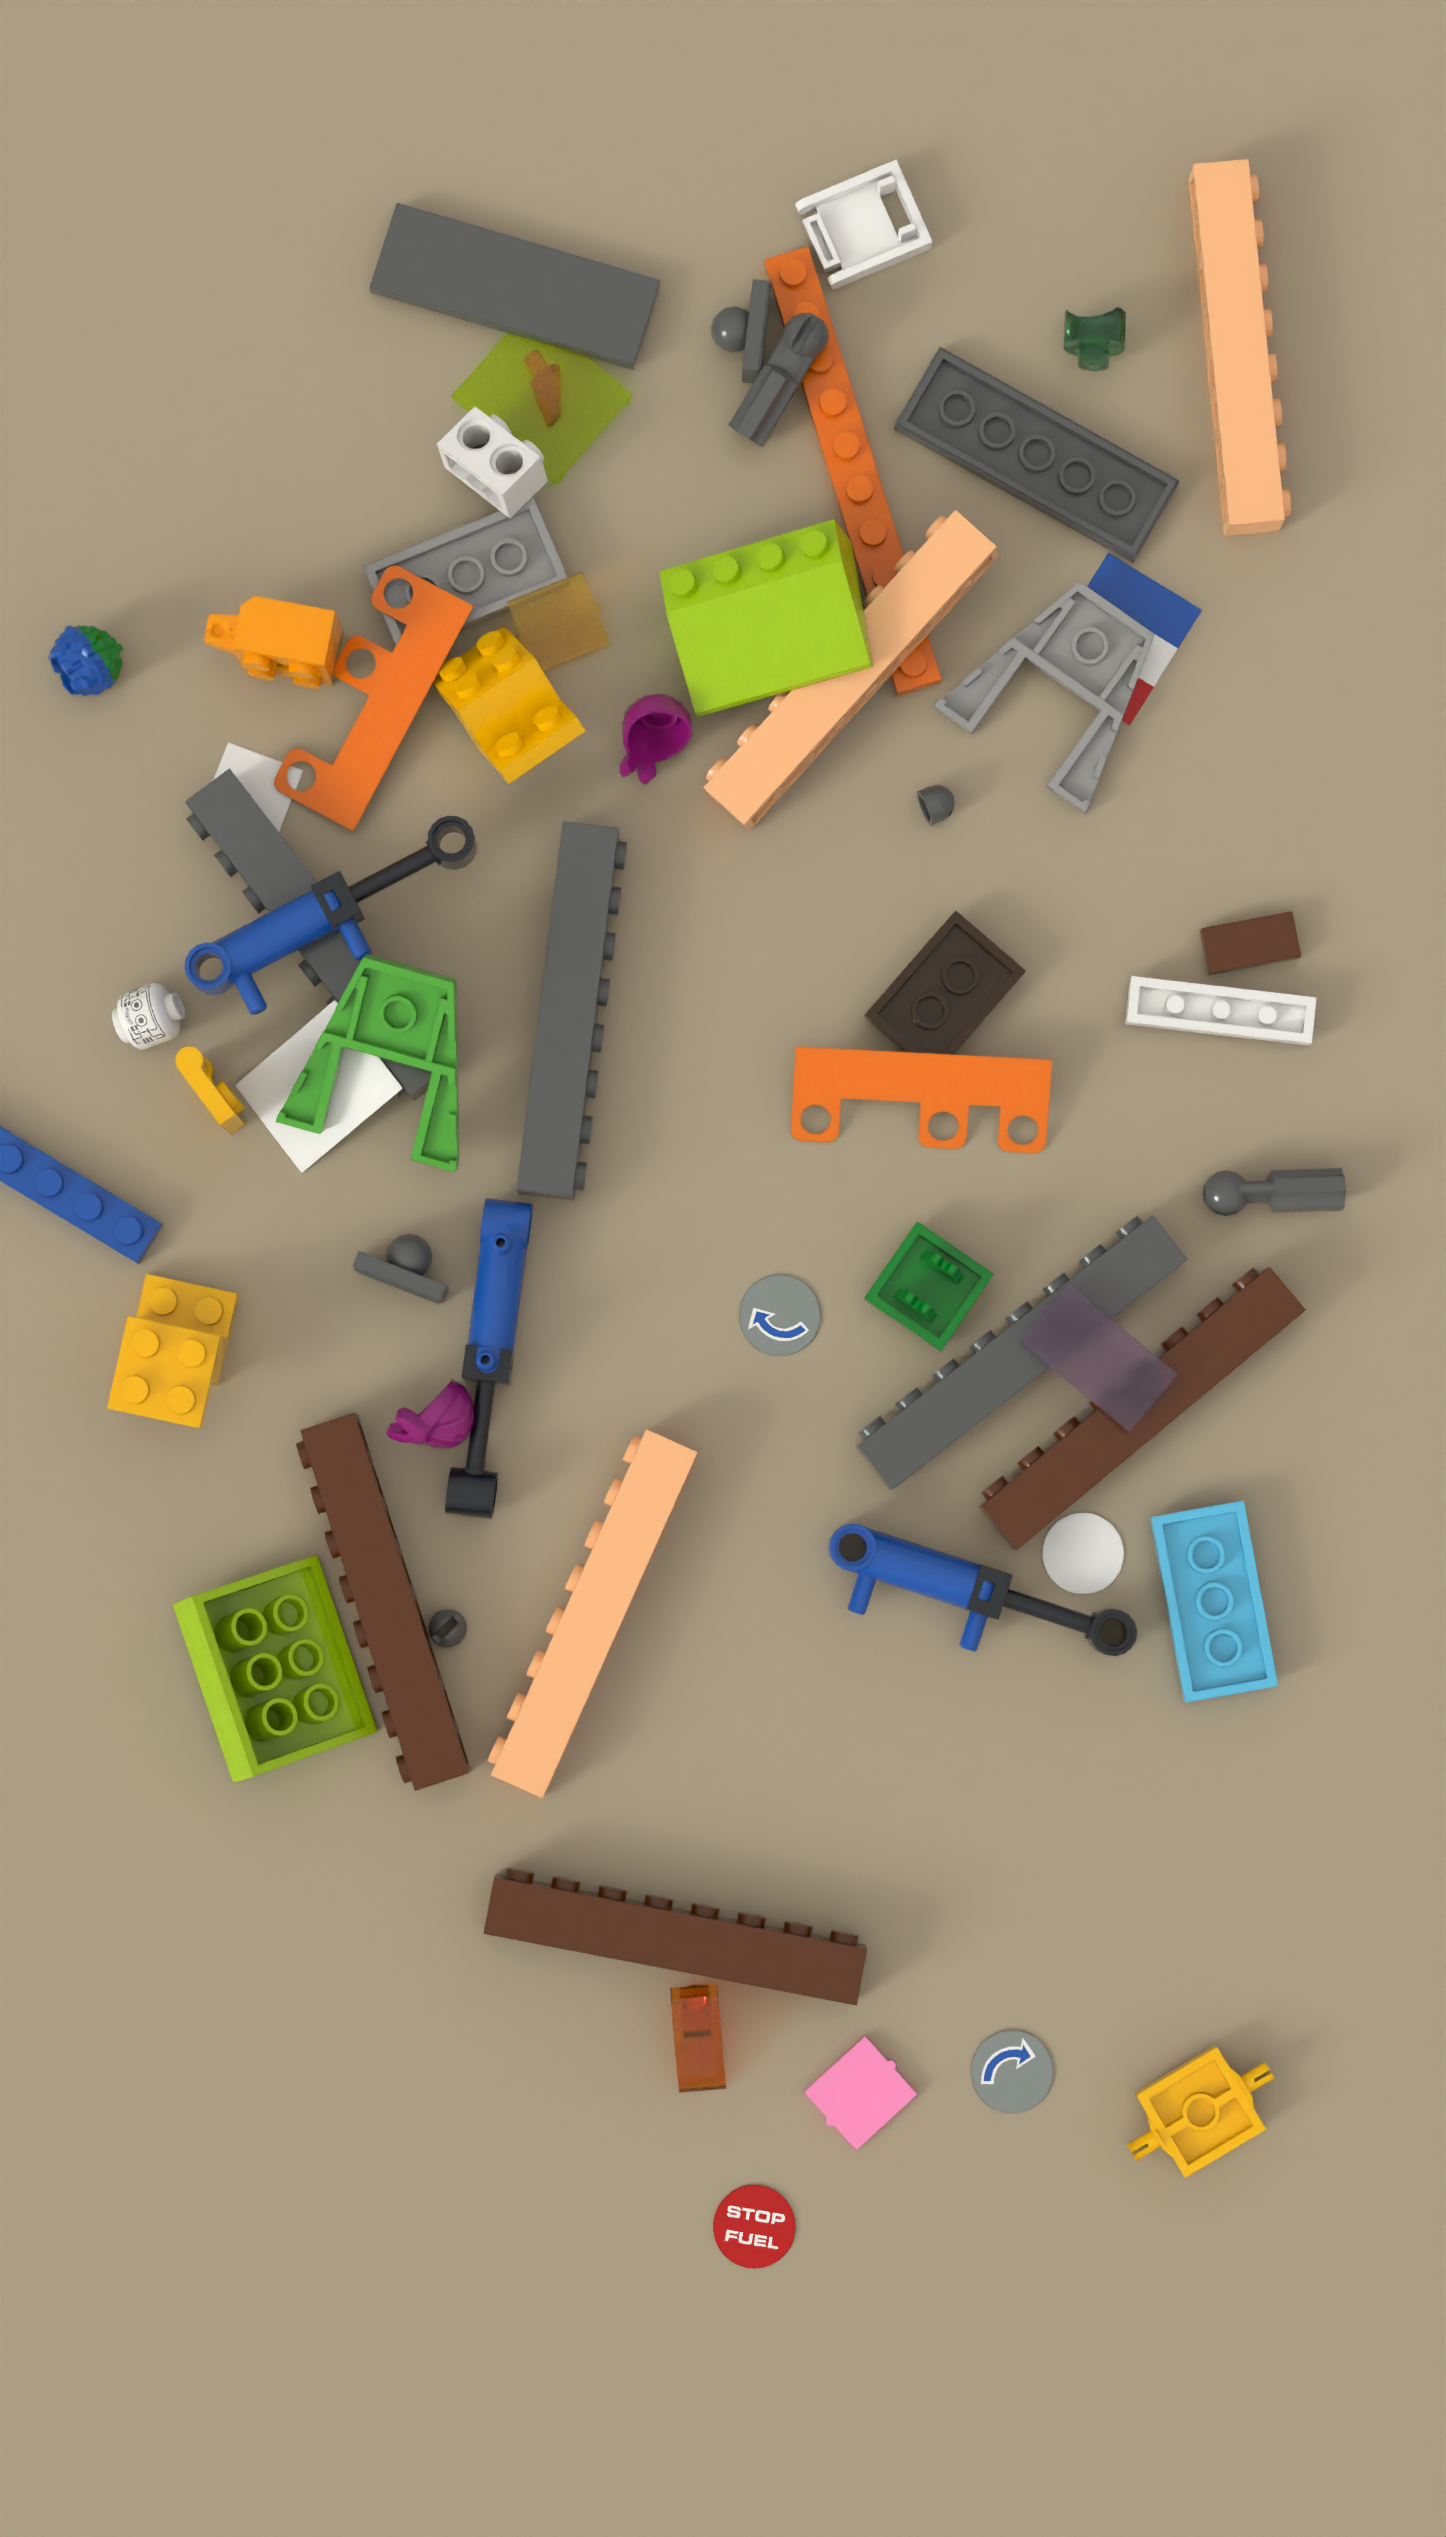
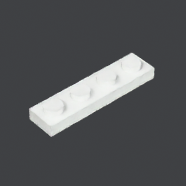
(1220, 1010)

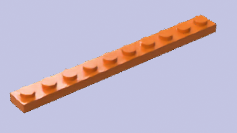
(847, 452)

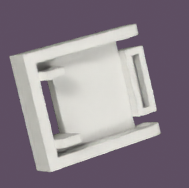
(855, 229)

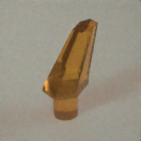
(545, 386)

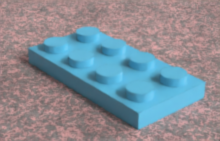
(1213, 1601)

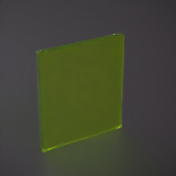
(587, 399)

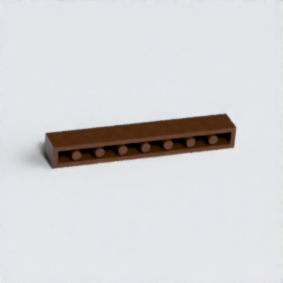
(1098, 1444)
(385, 1602)
(676, 1938)

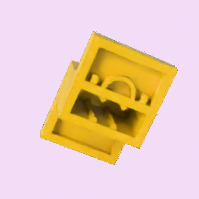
(506, 704)
(173, 1351)

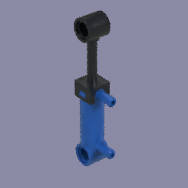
(313, 915)
(490, 1345)
(963, 1585)

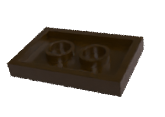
(945, 990)

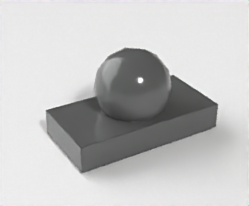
(740, 330)
(407, 1261)

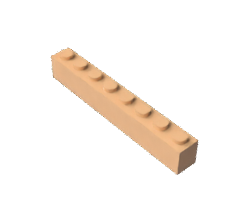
(1237, 347)
(813, 715)
(593, 1614)

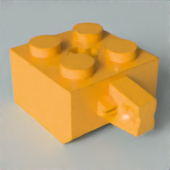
(280, 640)

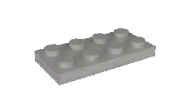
(478, 563)

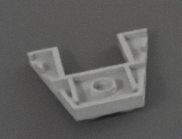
(1085, 649)

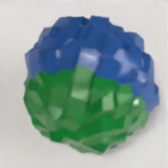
(86, 660)

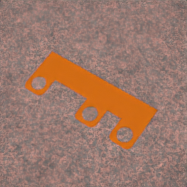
(394, 698)
(934, 1080)

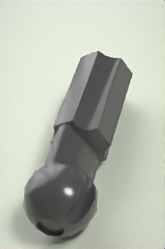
(780, 377)
(1282, 1191)

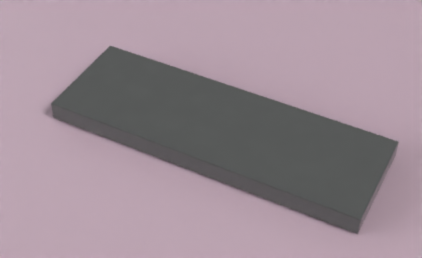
(515, 286)
(1036, 454)

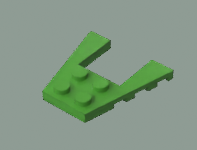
(397, 1017)

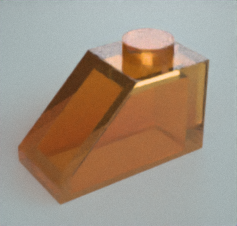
(698, 2038)

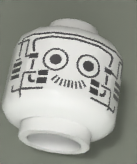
(148, 1016)

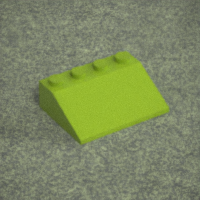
(767, 617)
(274, 1668)

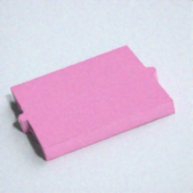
(860, 2092)

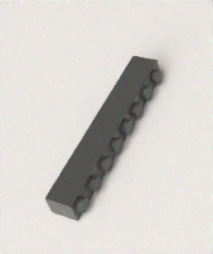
(274, 878)
(569, 1011)
(1006, 1365)

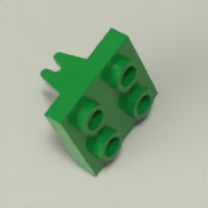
(928, 1286)

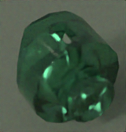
(1095, 338)

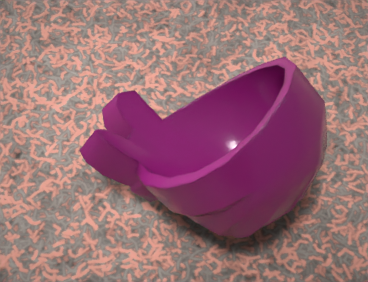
(653, 732)
(441, 1424)

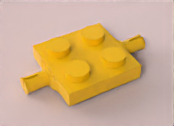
(1200, 2111)

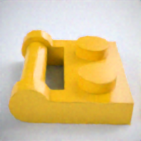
(217, 1098)

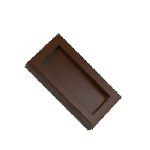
(1250, 943)

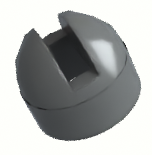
(936, 803)
(455, 1635)

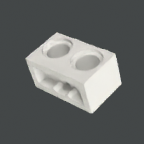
(487, 467)

